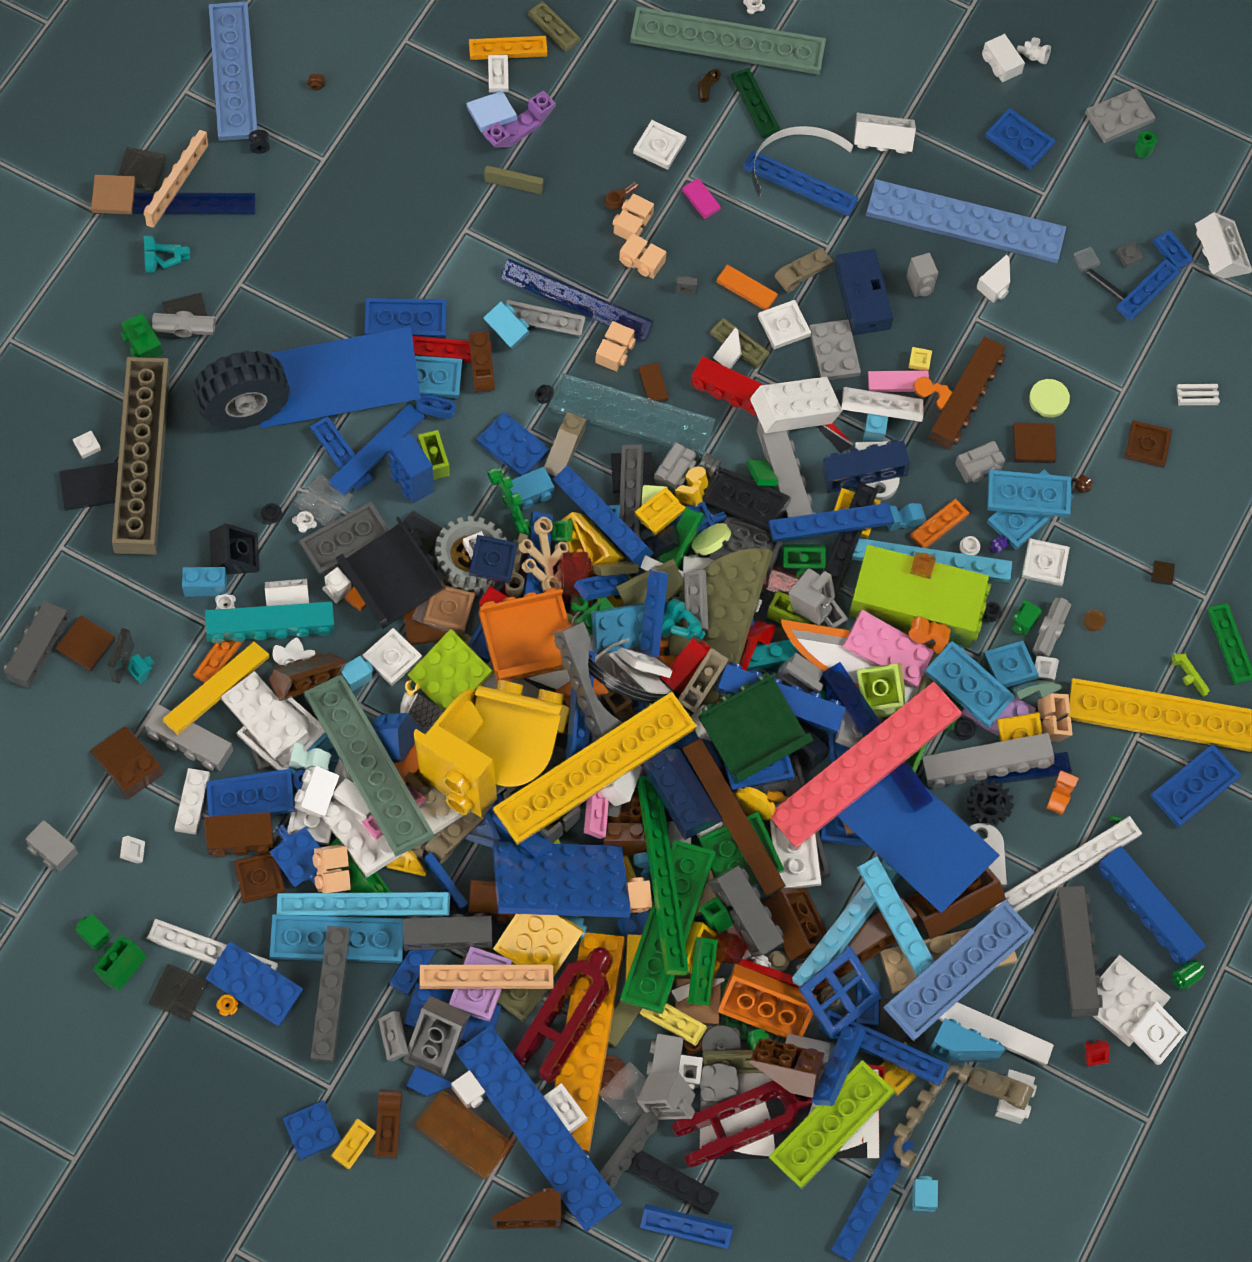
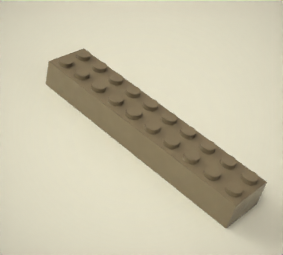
(141, 456)

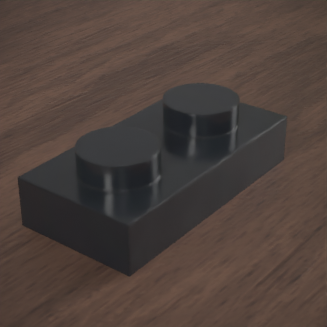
(663, 542)

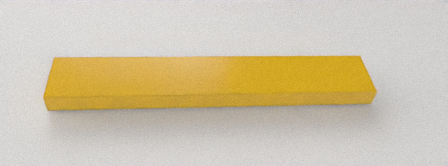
(215, 687)

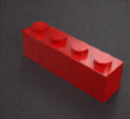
(725, 384)

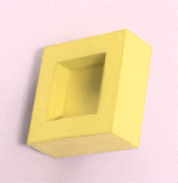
(920, 359)

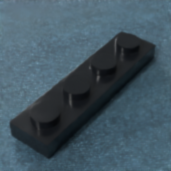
(674, 1182)

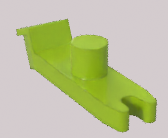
(1192, 675)

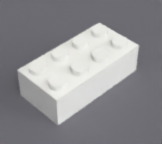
(796, 404)

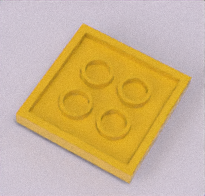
(538, 940)

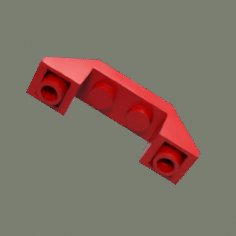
(758, 633)

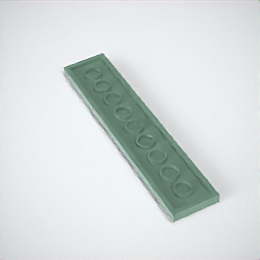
(728, 40)
(369, 765)

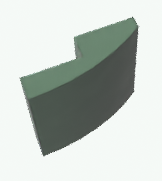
(1039, 687)

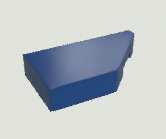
(426, 1082)

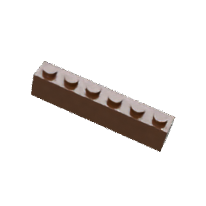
(967, 392)
(868, 942)

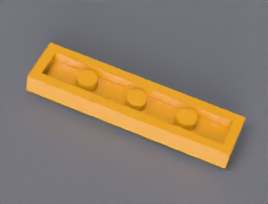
(513, 47)

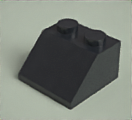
(234, 549)
(812, 753)

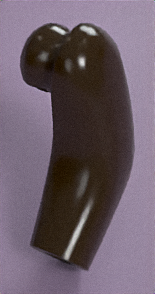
(705, 83)

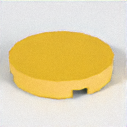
(753, 801)

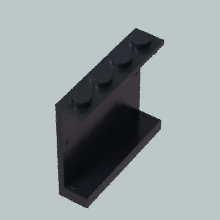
(393, 574)

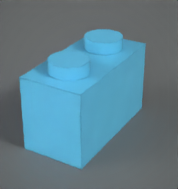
(507, 325)

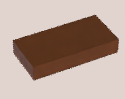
(653, 382)

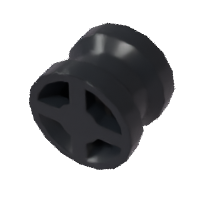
(259, 141)

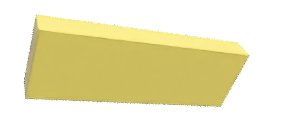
(677, 1023)

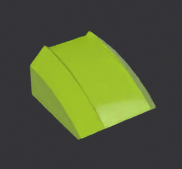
(883, 688)

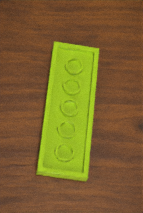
(831, 1126)

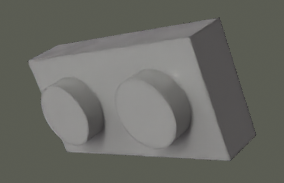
(393, 1036)

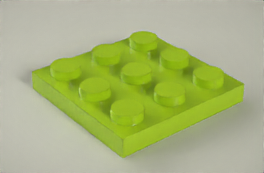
(450, 670)

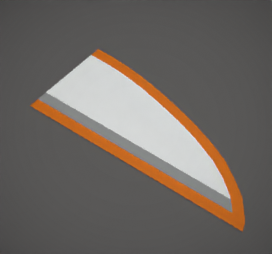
(825, 648)

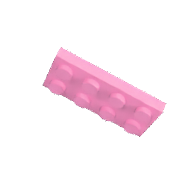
(886, 645)

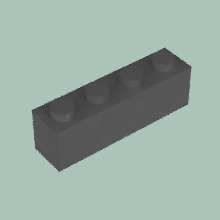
(36, 644)
(447, 932)

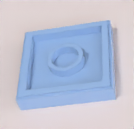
(490, 110)

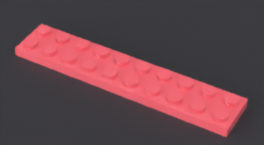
(865, 764)

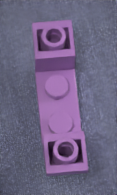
(530, 120)

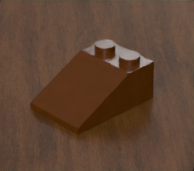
(127, 762)
(535, 1211)

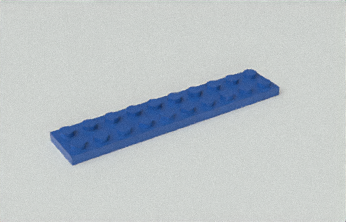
(539, 1128)

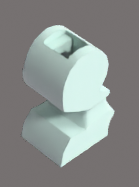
(308, 759)

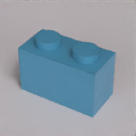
(533, 488)
(204, 581)

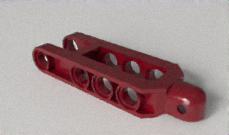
(594, 966)
(735, 1105)

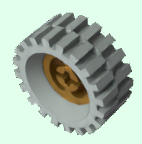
(456, 564)

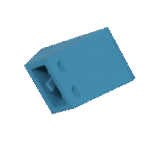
(959, 1044)

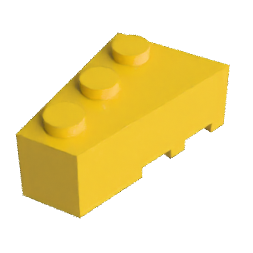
(590, 539)

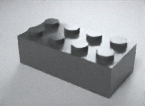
(746, 911)

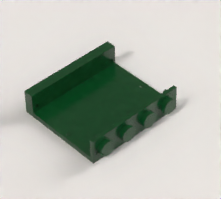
(753, 728)

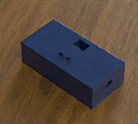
(863, 292)

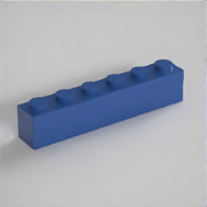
(603, 515)
(806, 707)
(1151, 906)

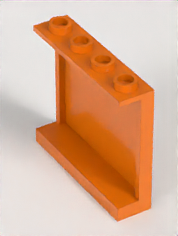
(522, 634)

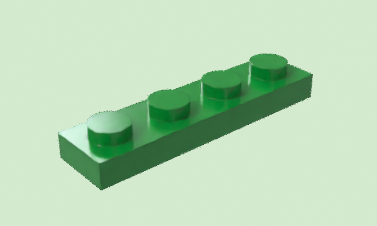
(1230, 643)

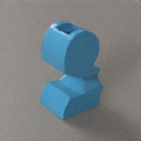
(910, 515)

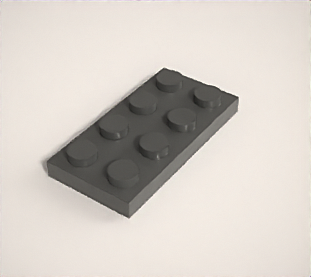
(343, 537)

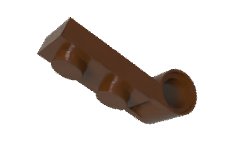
(481, 362)
(388, 1123)

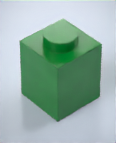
(93, 932)

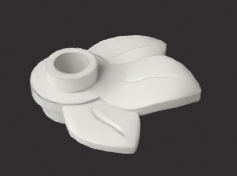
(291, 653)

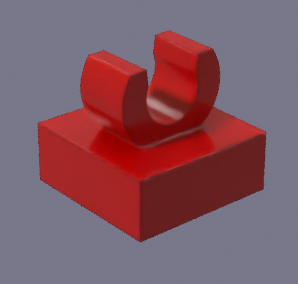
(1096, 1053)

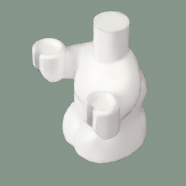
(1034, 51)

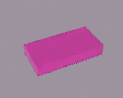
(701, 198)

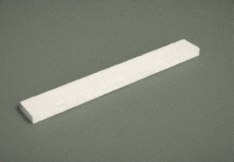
(1071, 864)

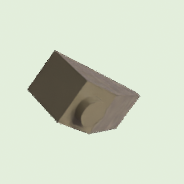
(565, 444)
(702, 680)

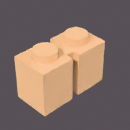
(634, 214)
(647, 260)
(614, 349)
(1051, 709)
(331, 880)
(639, 895)

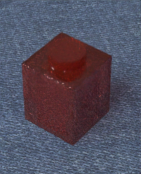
(729, 948)

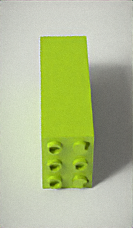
(897, 597)

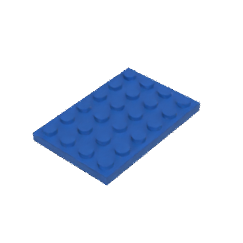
(561, 881)

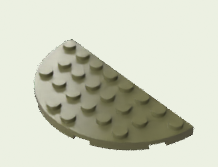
(732, 598)

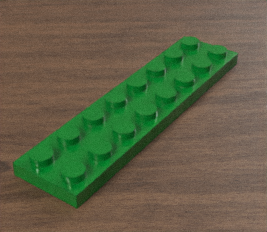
(647, 982)

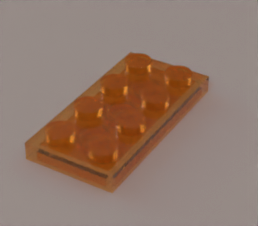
(464, 1134)

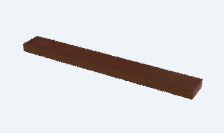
(734, 817)

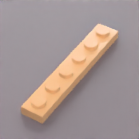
(176, 178)
(486, 976)

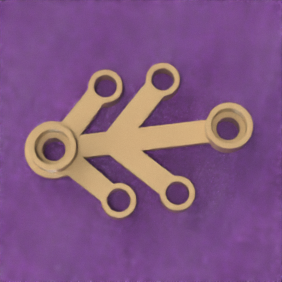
(545, 559)

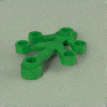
(509, 500)

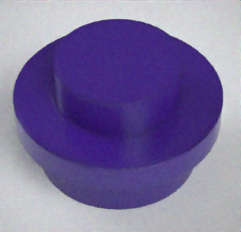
(998, 544)

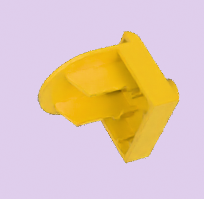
(518, 730)
(454, 765)

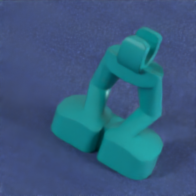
(152, 259)
(674, 614)

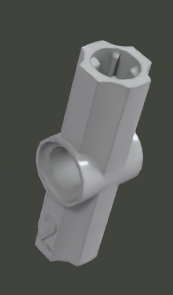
(183, 324)
(1051, 627)

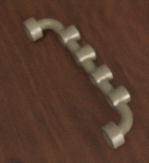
(915, 1115)

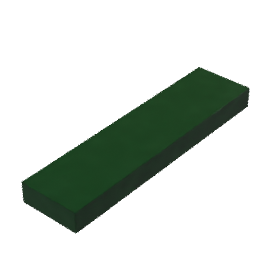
(755, 103)

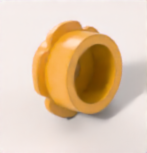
(227, 999)

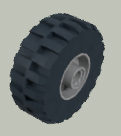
(241, 390)

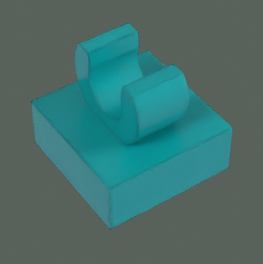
(140, 667)

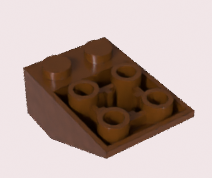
(627, 828)
(789, 1065)

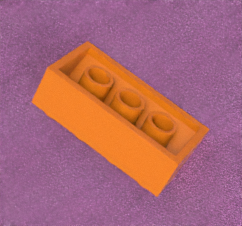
(765, 1003)

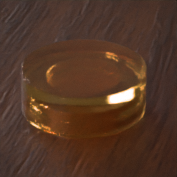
(1094, 620)

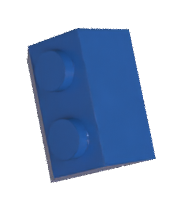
(396, 734)

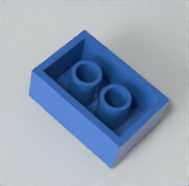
(411, 469)

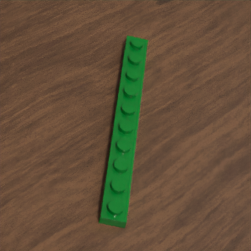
(662, 879)

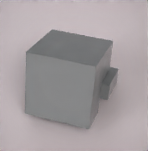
(812, 595)
(800, 673)
(667, 1096)

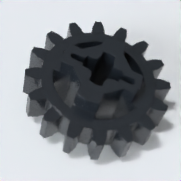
(990, 793)

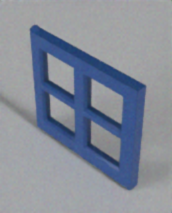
(840, 992)

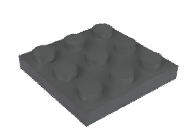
(747, 537)

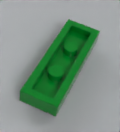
(702, 971)

